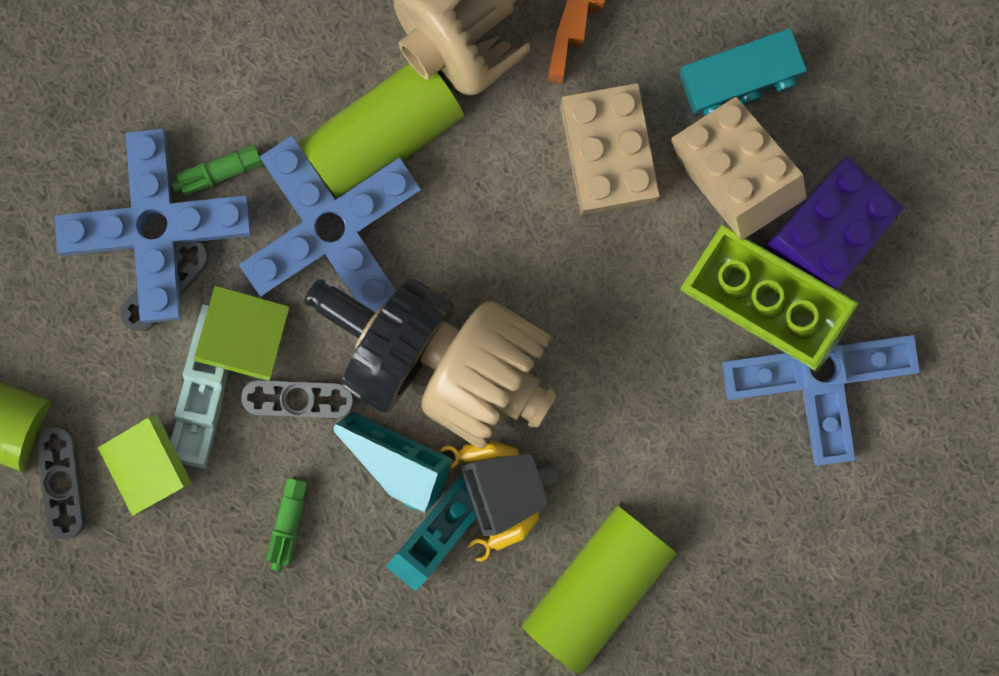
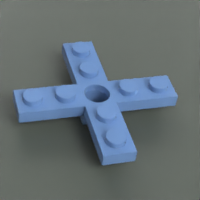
(312, 201)
(124, 227)
(824, 400)

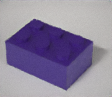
(835, 224)

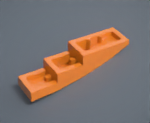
(570, 33)

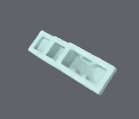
(198, 405)

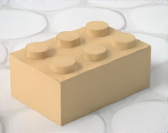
(609, 149)
(739, 168)

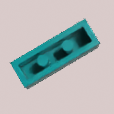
(743, 73)

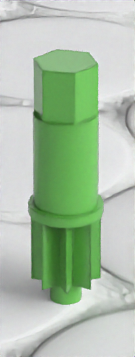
(217, 170)
(287, 524)

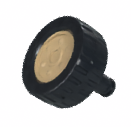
(388, 339)

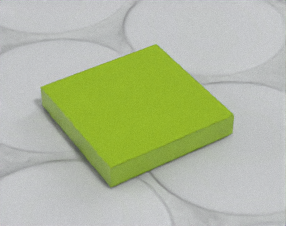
(241, 333)
(144, 465)

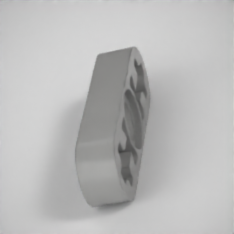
(268, 408)

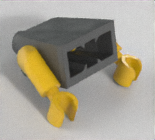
(503, 491)

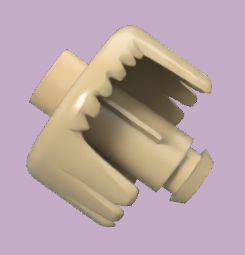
(442, 40)
(485, 375)

